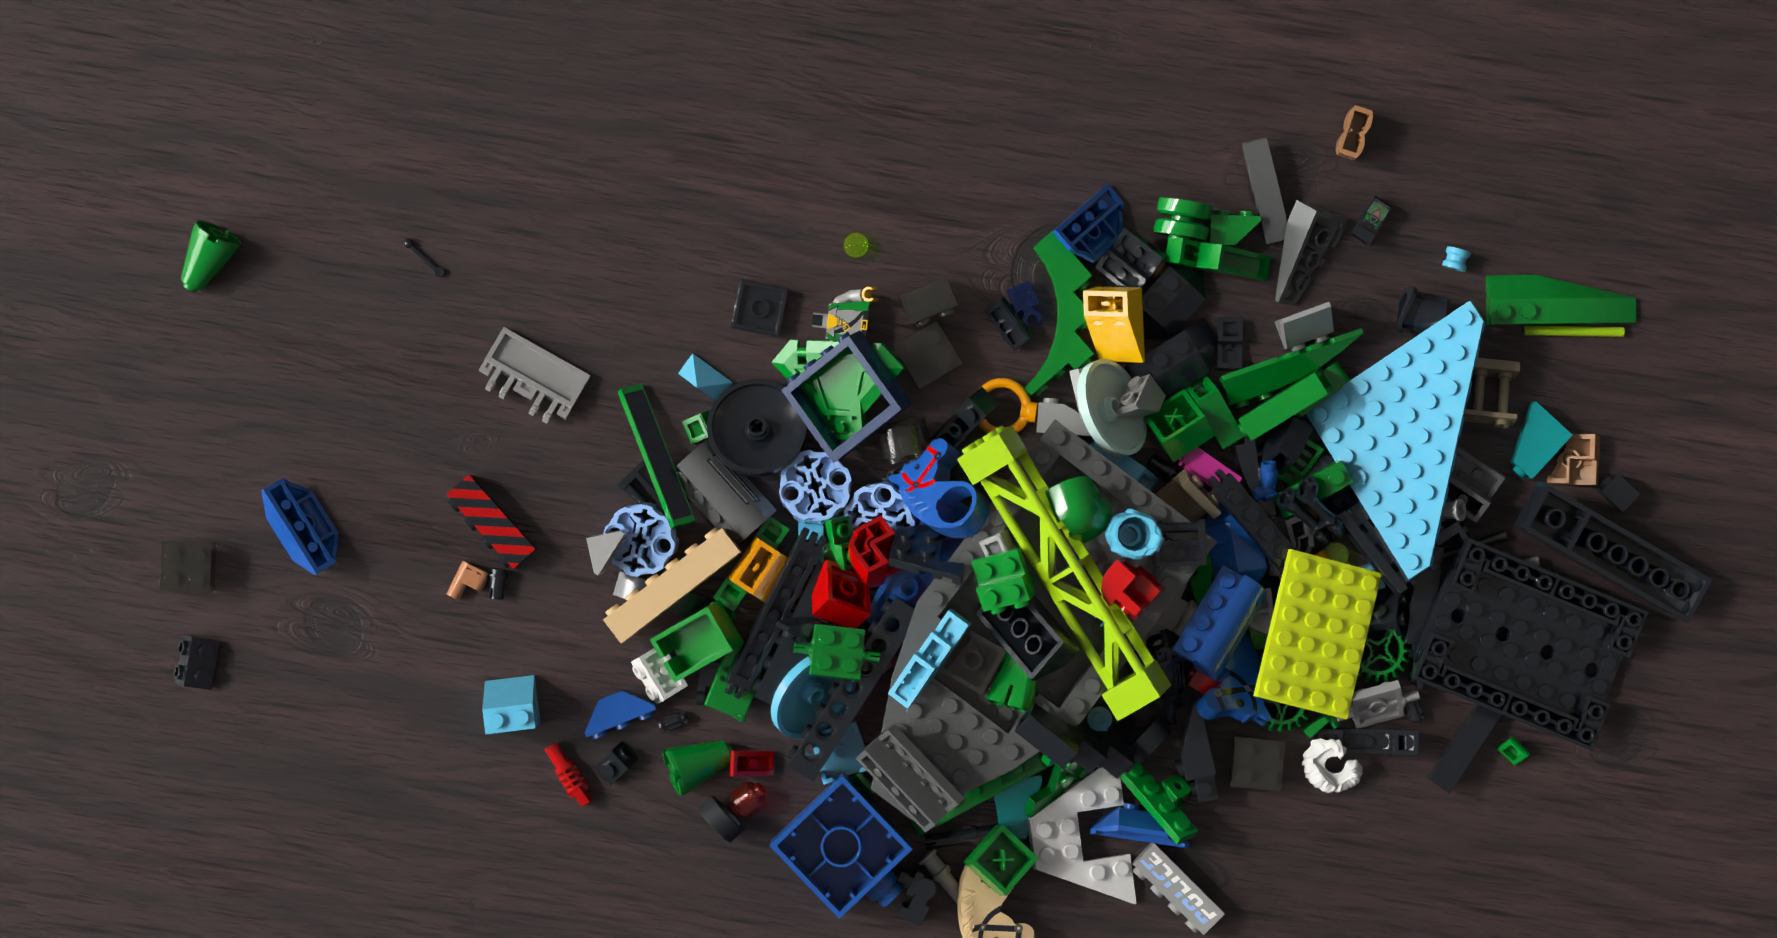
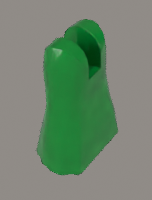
(1013, 687)

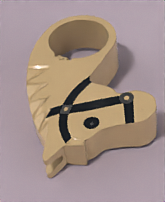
(980, 911)

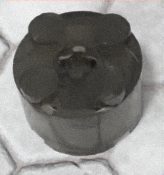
(904, 439)

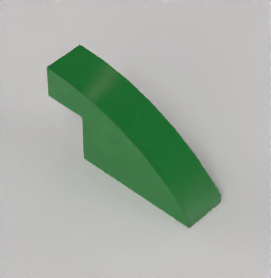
(1218, 258)

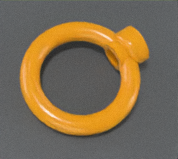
(1028, 408)

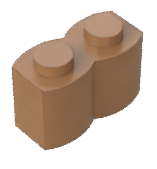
(1352, 140)

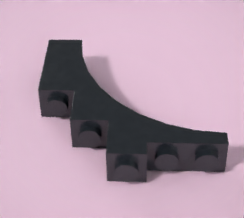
(1071, 744)

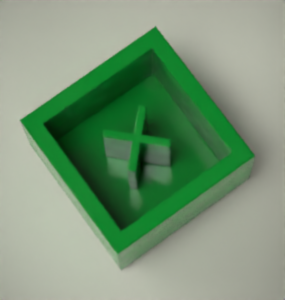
(1179, 425)
(1000, 860)

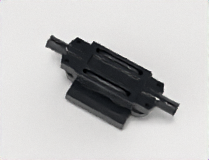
(1161, 648)

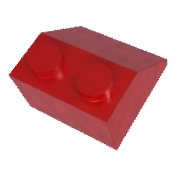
(841, 596)

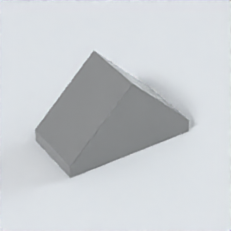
(604, 547)

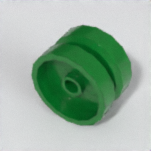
(1183, 215)

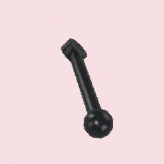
(439, 272)

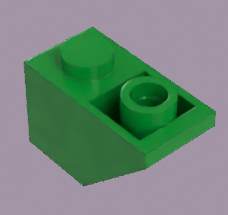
(1230, 229)

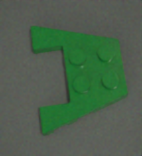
(1058, 783)

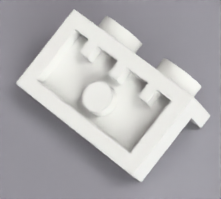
(656, 677)

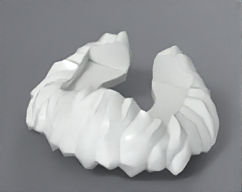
(1317, 773)

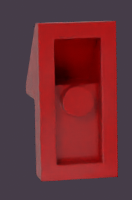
(752, 762)

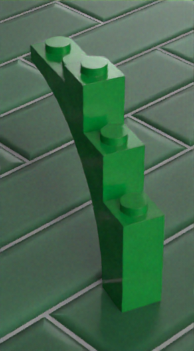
(1067, 348)

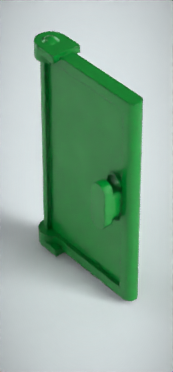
(728, 703)

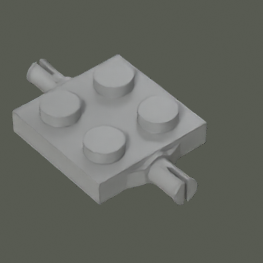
(1379, 704)

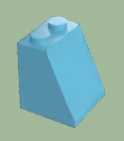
(510, 705)

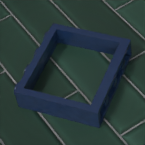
(878, 373)

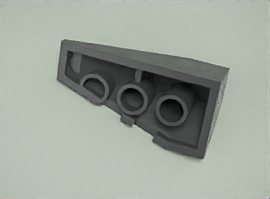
(1307, 239)

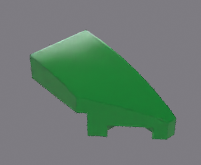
(1318, 723)

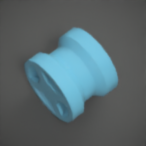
(1456, 259)

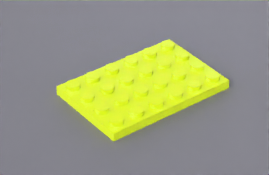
(1317, 634)

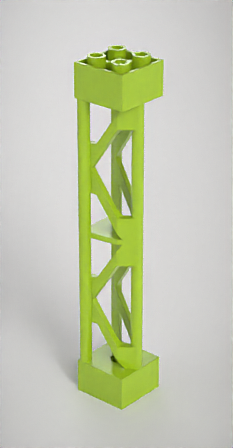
(1002, 449)

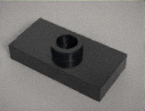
(1009, 324)

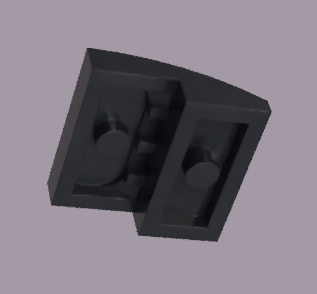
(1130, 260)

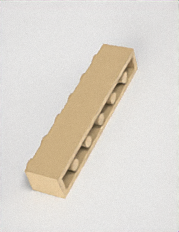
(672, 585)

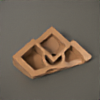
(1578, 462)

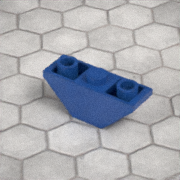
(617, 711)

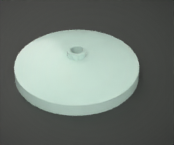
(1099, 395)

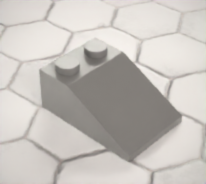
(1306, 326)

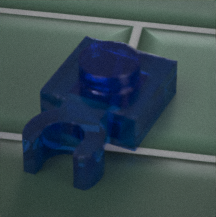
(1023, 299)

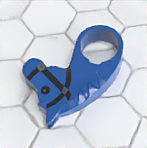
(1236, 689)

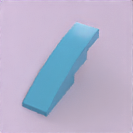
(929, 658)

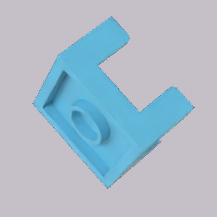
(844, 755)

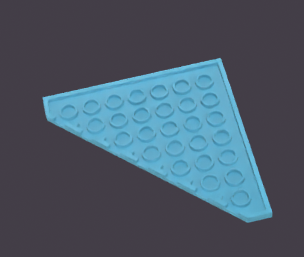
(1401, 432)

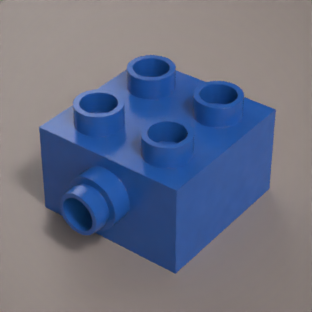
(844, 847)

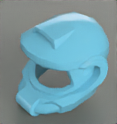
(1133, 534)

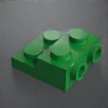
(1003, 580)

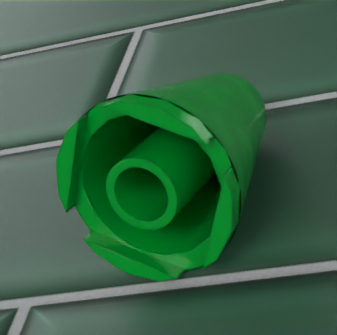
(207, 254)
(695, 763)

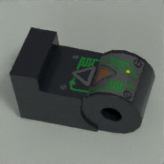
(1370, 220)

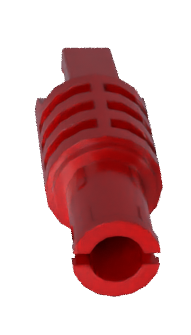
(569, 775)

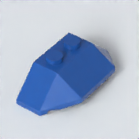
(1093, 225)
(301, 525)
(1234, 547)
(1133, 824)

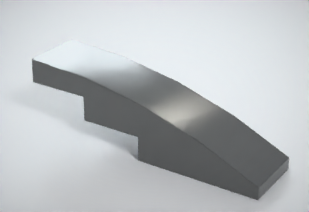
(1265, 189)

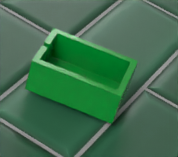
(697, 640)

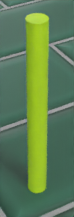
(1574, 331)

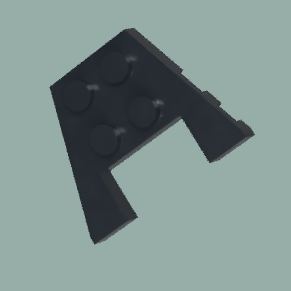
(921, 549)

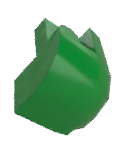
(1079, 508)

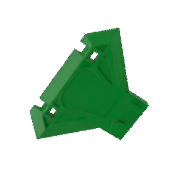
(840, 389)

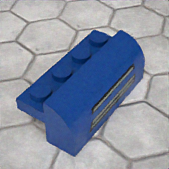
(1220, 622)

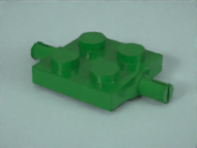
(836, 652)

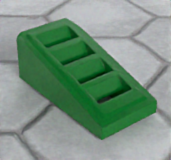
(1313, 457)

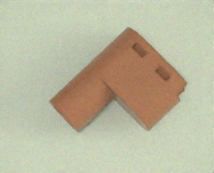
(467, 576)

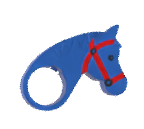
(932, 496)

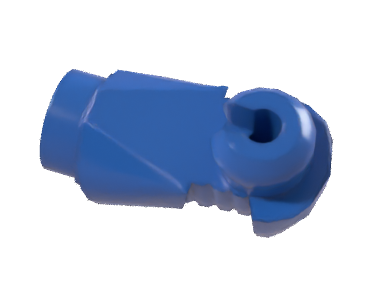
(1268, 481)

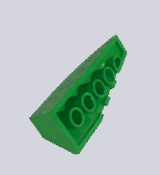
(1552, 301)
(1276, 373)

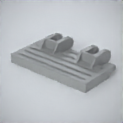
(535, 372)

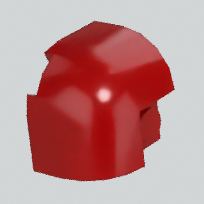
(870, 551)
(1130, 588)

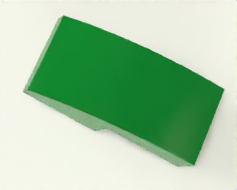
(839, 535)

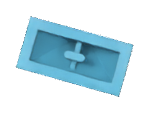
(704, 377)

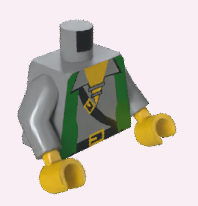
(846, 314)

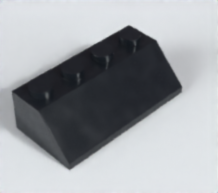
(1031, 638)

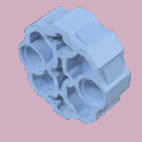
(792, 481)
(872, 494)
(656, 556)

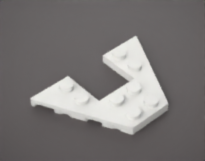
(1057, 840)

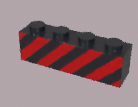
(491, 522)

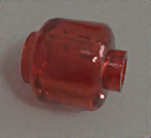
(748, 799)

